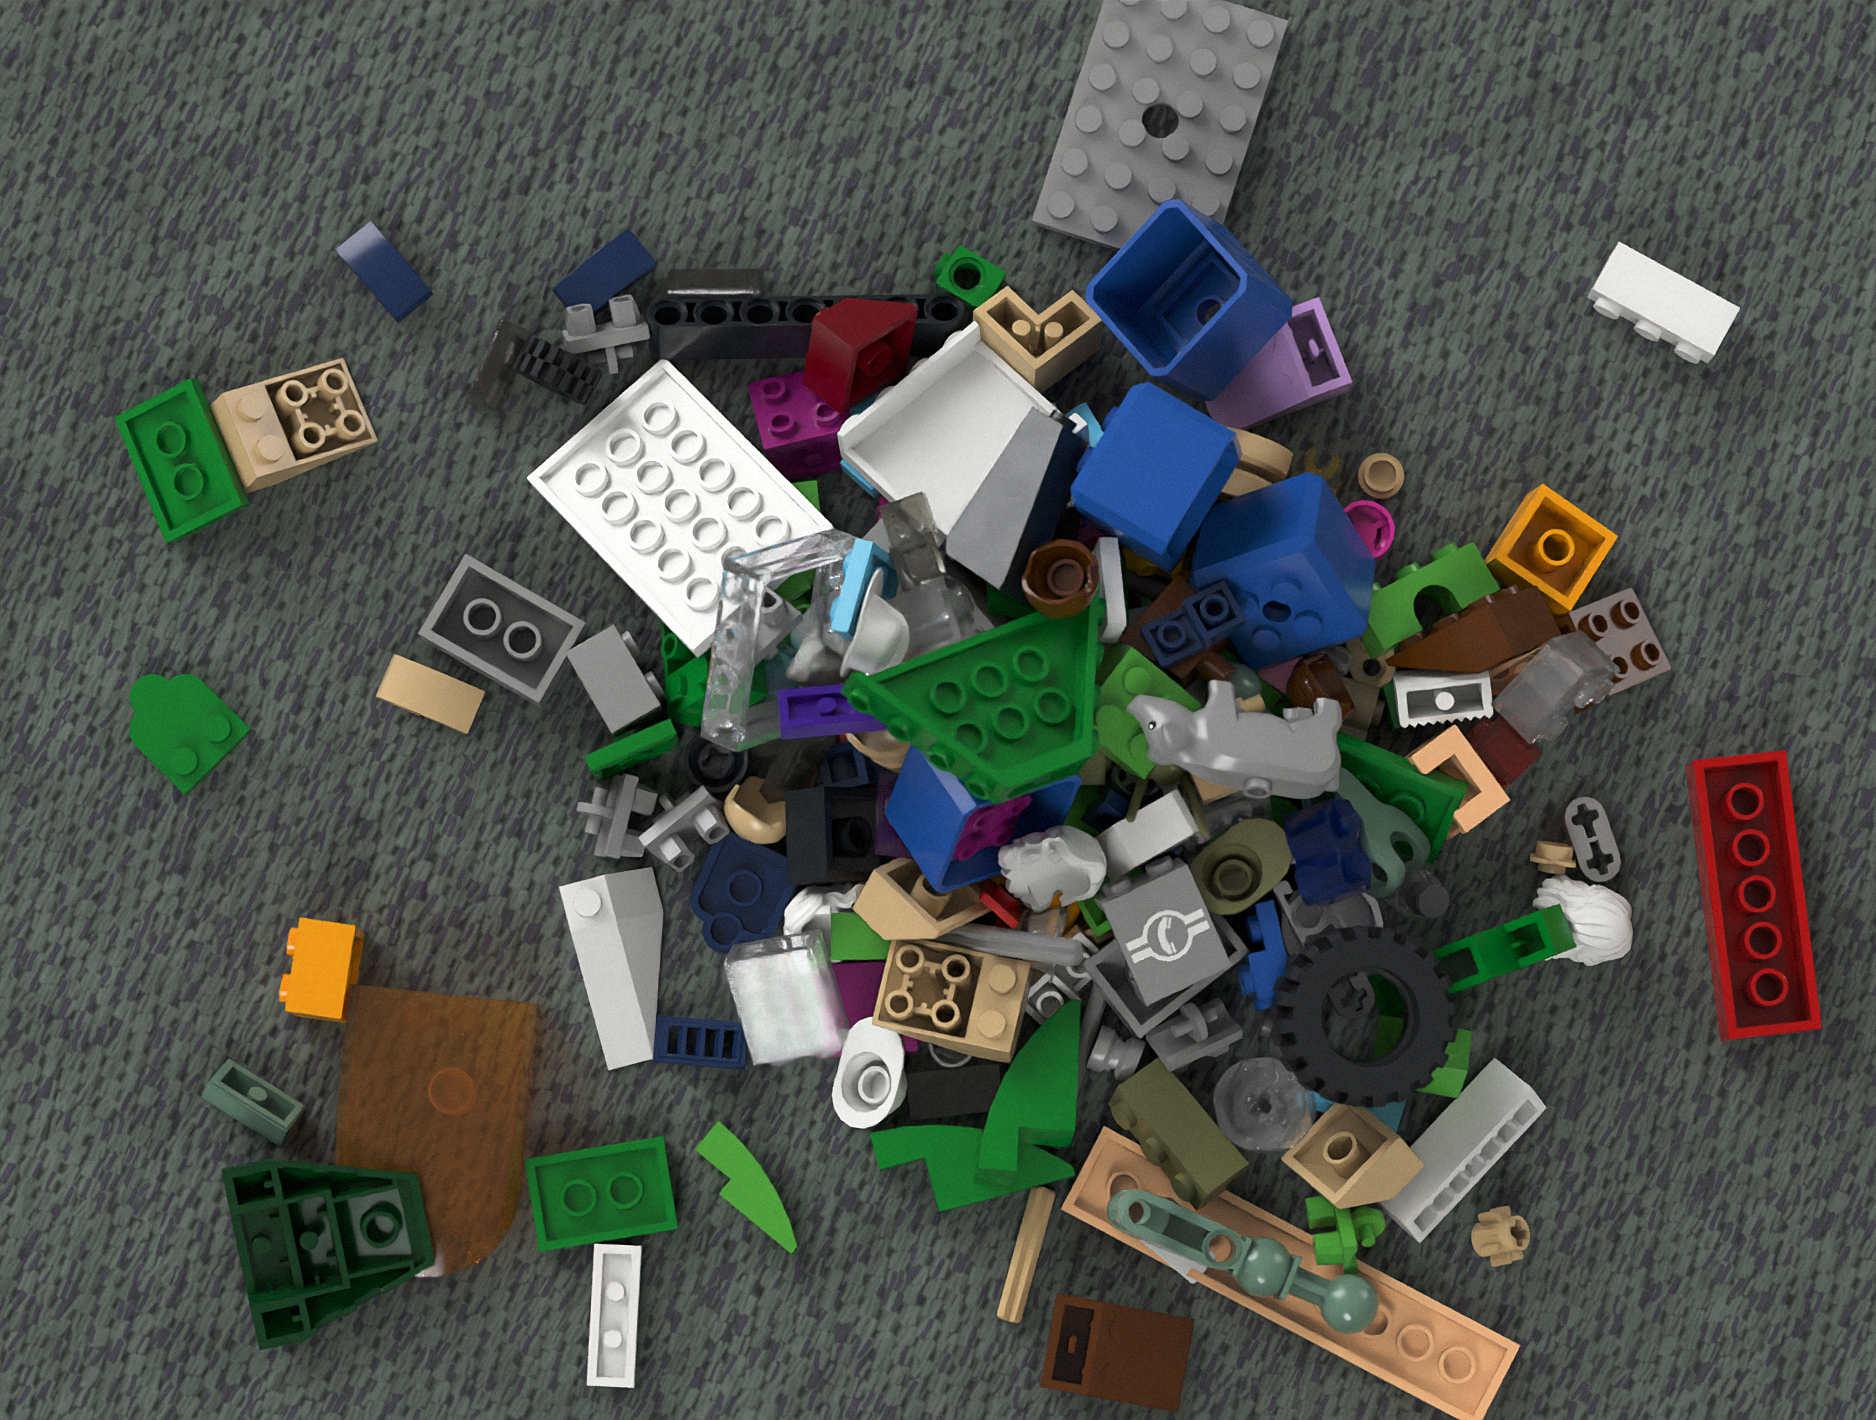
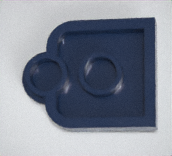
(740, 893)

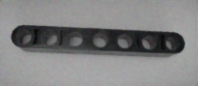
(777, 325)

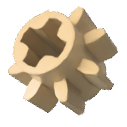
(1500, 1236)

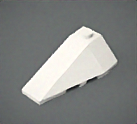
(618, 947)

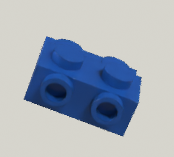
(1263, 967)

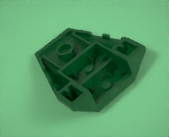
(322, 1241)

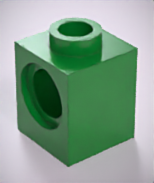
(950, 265)

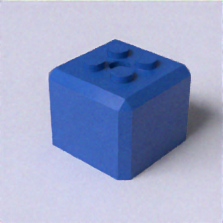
(1165, 283)
(1154, 474)
(1289, 567)
(932, 810)

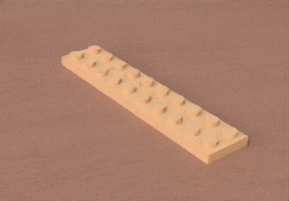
(1408, 1344)

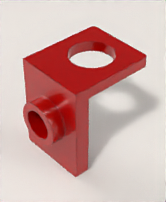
(1001, 903)

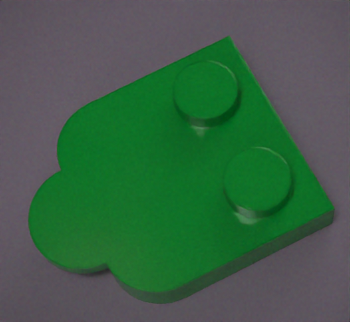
(183, 727)

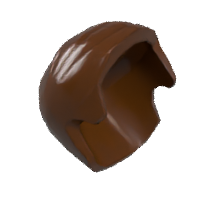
(1061, 578)
(1315, 680)

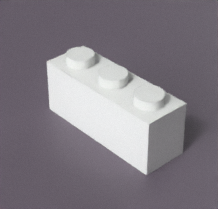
(1662, 304)

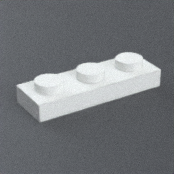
(614, 1315)

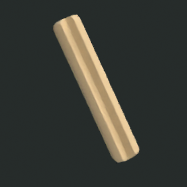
(1026, 1254)

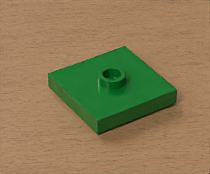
(632, 749)

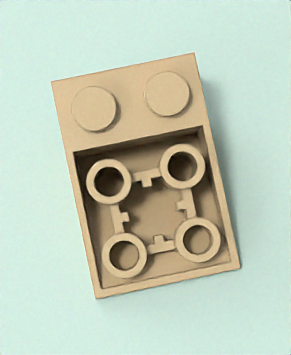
(292, 423)
(954, 998)

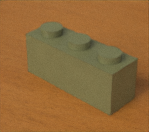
(1177, 1134)

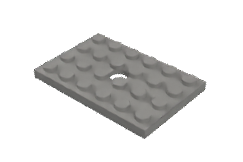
(1190, 55)

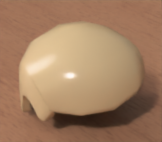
(752, 815)

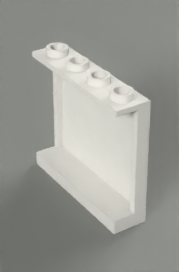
(943, 426)

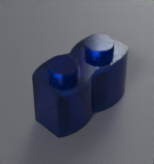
(1328, 852)

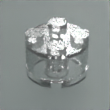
(1243, 1119)

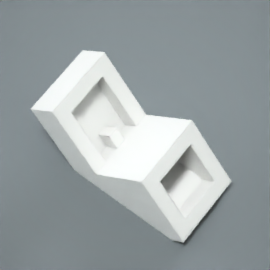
(1153, 832)

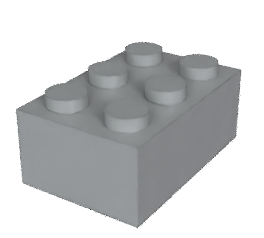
(503, 631)

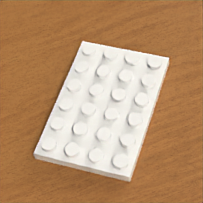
(670, 496)

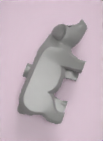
(1245, 749)

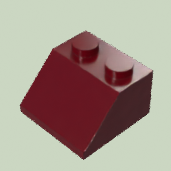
(858, 349)

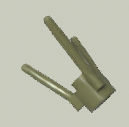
(1166, 776)

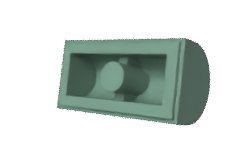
(254, 1102)

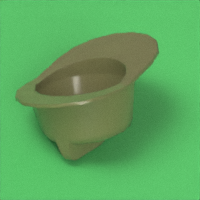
(1241, 866)

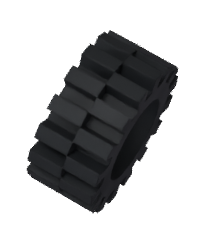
(557, 370)

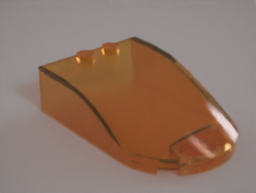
(446, 1095)

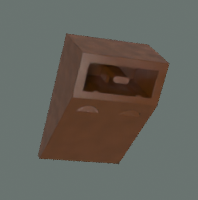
(1483, 635)
(1116, 1352)

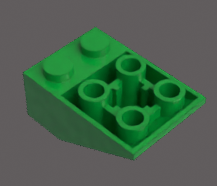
(688, 678)

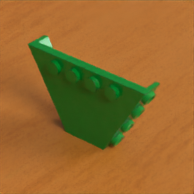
(997, 706)

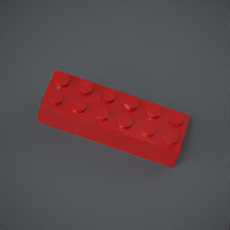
(1753, 896)

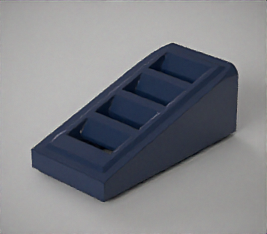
(739, 1048)

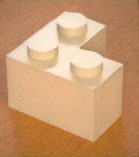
(1040, 345)

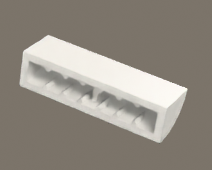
(1464, 1147)

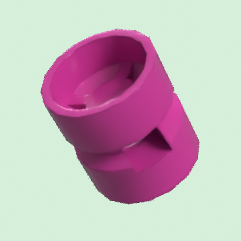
(1373, 525)

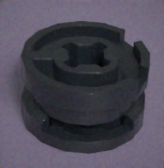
(715, 765)

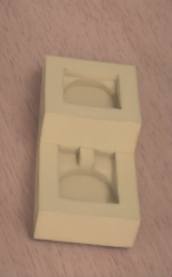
(430, 694)

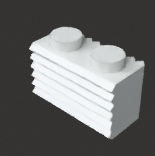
(1441, 696)

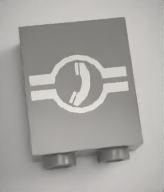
(1162, 929)

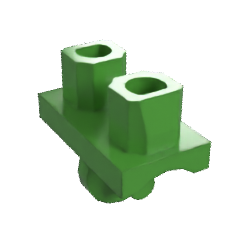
(1341, 1244)

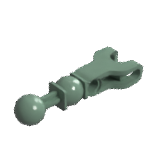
(1379, 823)
(1257, 1264)

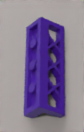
(821, 713)

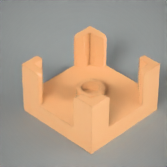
(1458, 759)

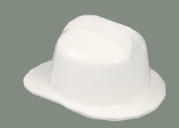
(880, 634)
(869, 1075)

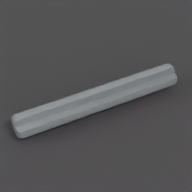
(1014, 944)

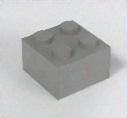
(615, 683)

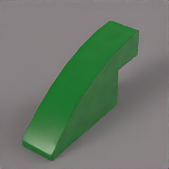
(1490, 954)
(1034, 1098)
(951, 1162)

